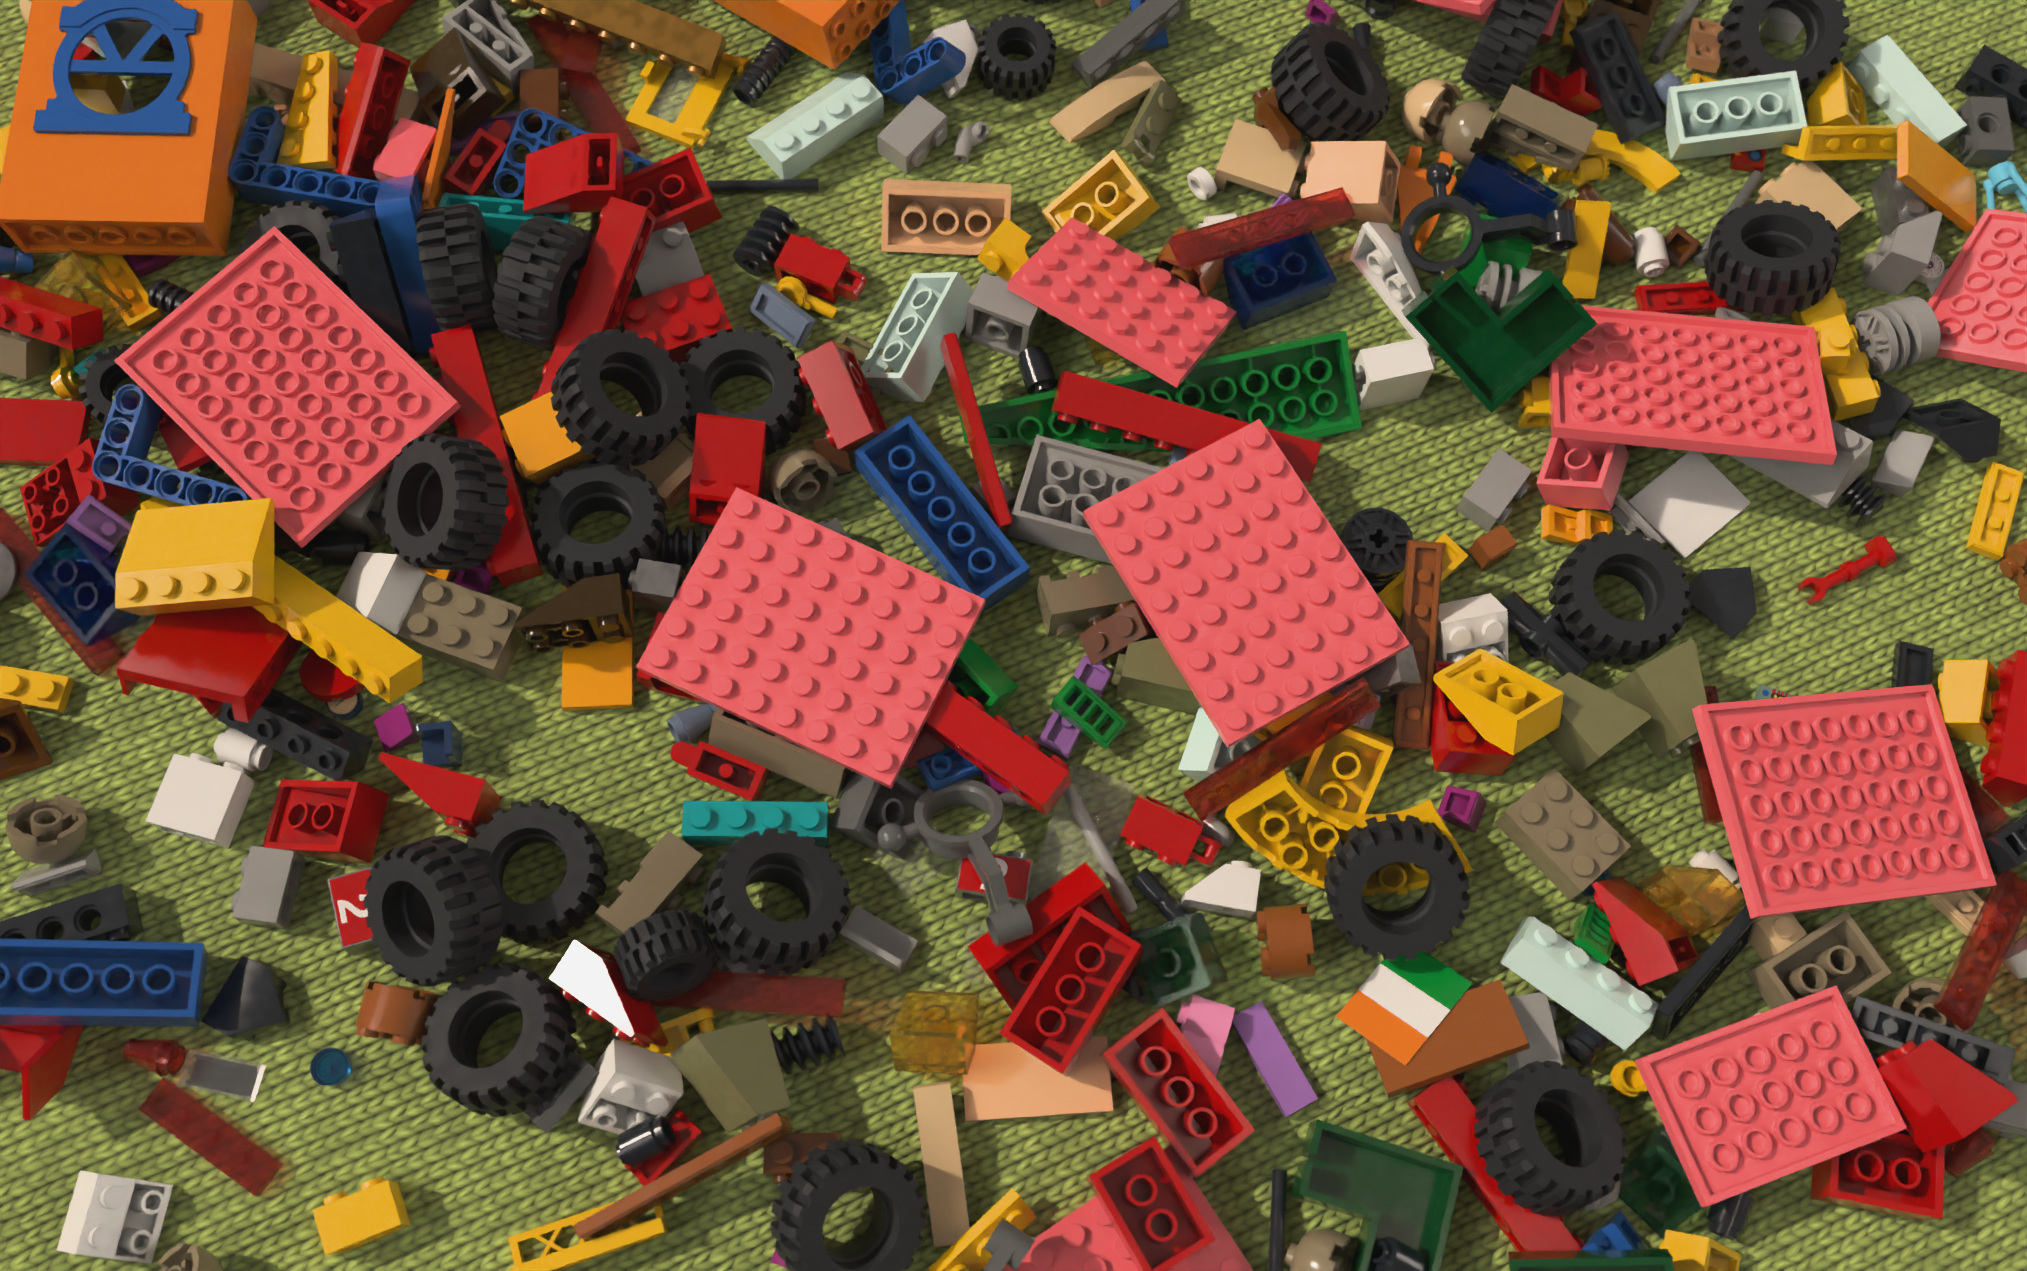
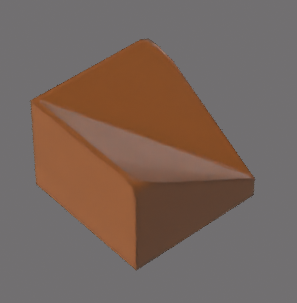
(1492, 547)

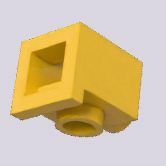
(1835, 350)
(1535, 403)

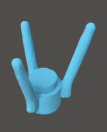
(2005, 179)

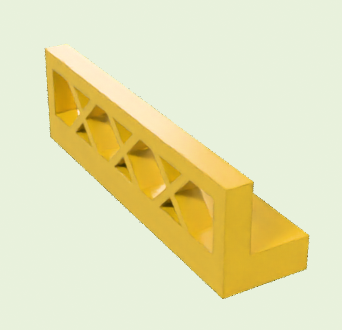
(1844, 143)
(584, 1250)

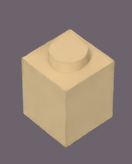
(1775, 934)

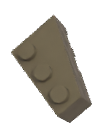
(1539, 129)
(1078, 600)
(657, 885)

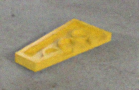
(309, 126)

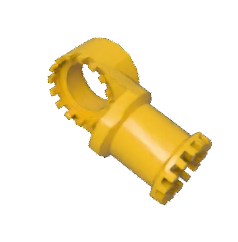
(1586, 170)

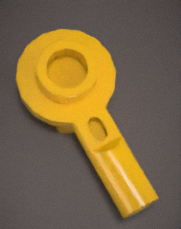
(1571, 12)
(798, 294)
(65, 379)
(1627, 1079)

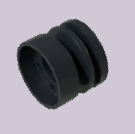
(1390, 534)

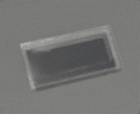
(221, 1075)

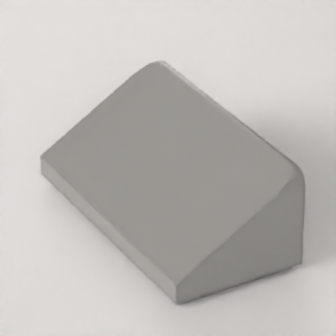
(1902, 461)
(1630, 520)
(58, 874)

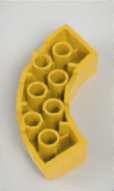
(1301, 833)

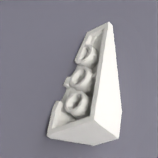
(1387, 269)

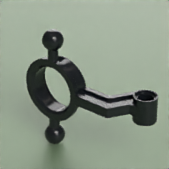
(1557, 230)

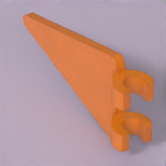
(439, 162)
(1415, 189)

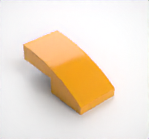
(1573, 527)

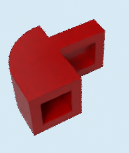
(1571, 92)

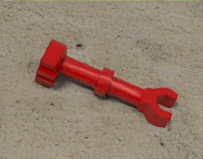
(1879, 554)

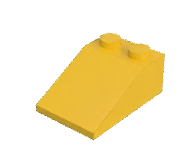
(1105, 199)
(1501, 700)
(1347, 769)

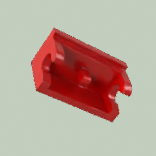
(687, 1136)

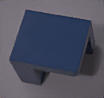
(440, 744)

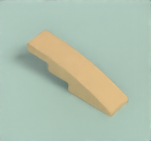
(1105, 101)
(941, 1162)

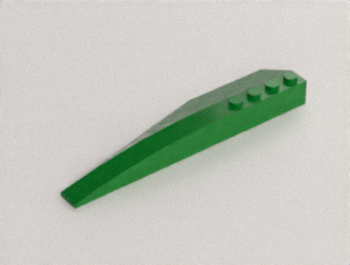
(1289, 385)

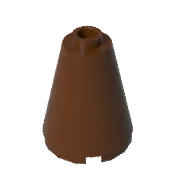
(1618, 240)

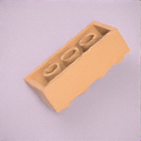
(941, 215)

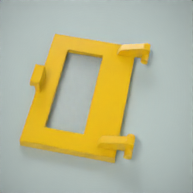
(680, 104)

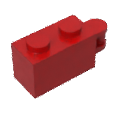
(479, 161)
(820, 269)
(721, 769)
(1168, 832)

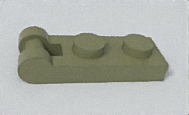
(1151, 123)

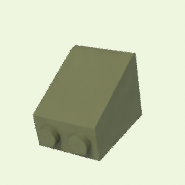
(1152, 678)
(1668, 693)
(1590, 722)
(735, 1073)

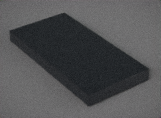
(1618, 77)
(1703, 974)

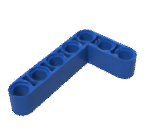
(909, 73)
(536, 141)
(267, 183)
(397, 211)
(132, 455)

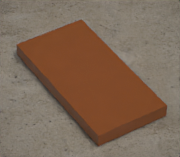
(1472, 1034)

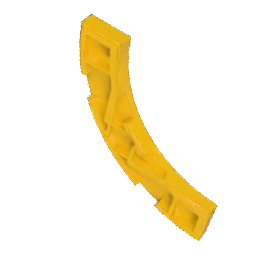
(1631, 156)

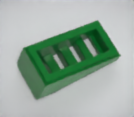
(1081, 722)
(1593, 934)

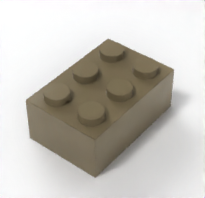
(462, 628)
(1562, 834)
(1824, 958)

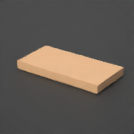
(1015, 1084)

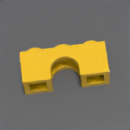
(1005, 250)

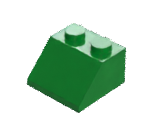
(1508, 251)
(981, 678)

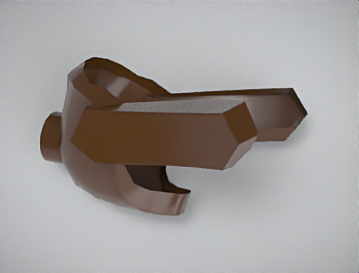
(1272, 116)

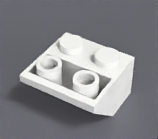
(1472, 625)
(630, 1088)
(115, 1217)

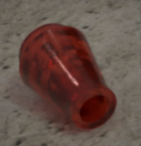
(157, 1055)
(1968, 1152)

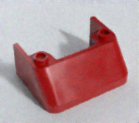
(41, 1057)

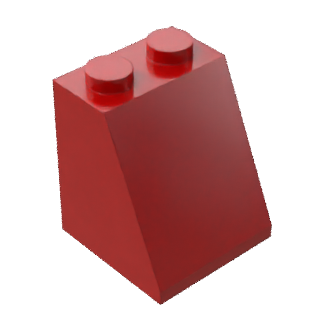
(1940, 1093)

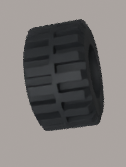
(1022, 37)
(100, 382)
(665, 955)

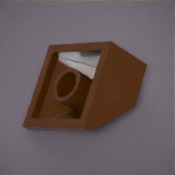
(19, 741)

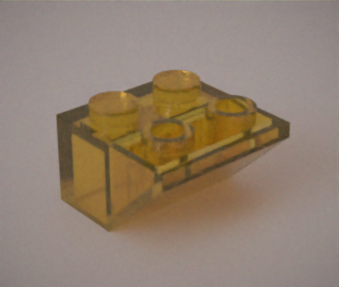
(1691, 895)

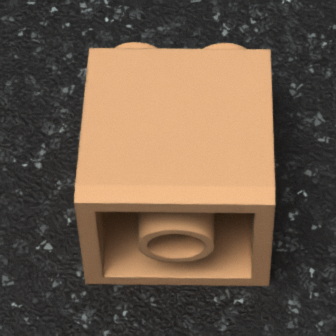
(1362, 168)

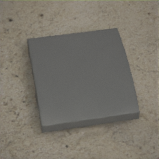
(559, 1100)

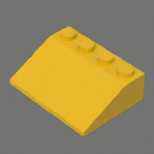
(198, 558)

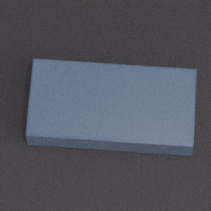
(782, 315)

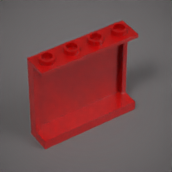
(212, 654)

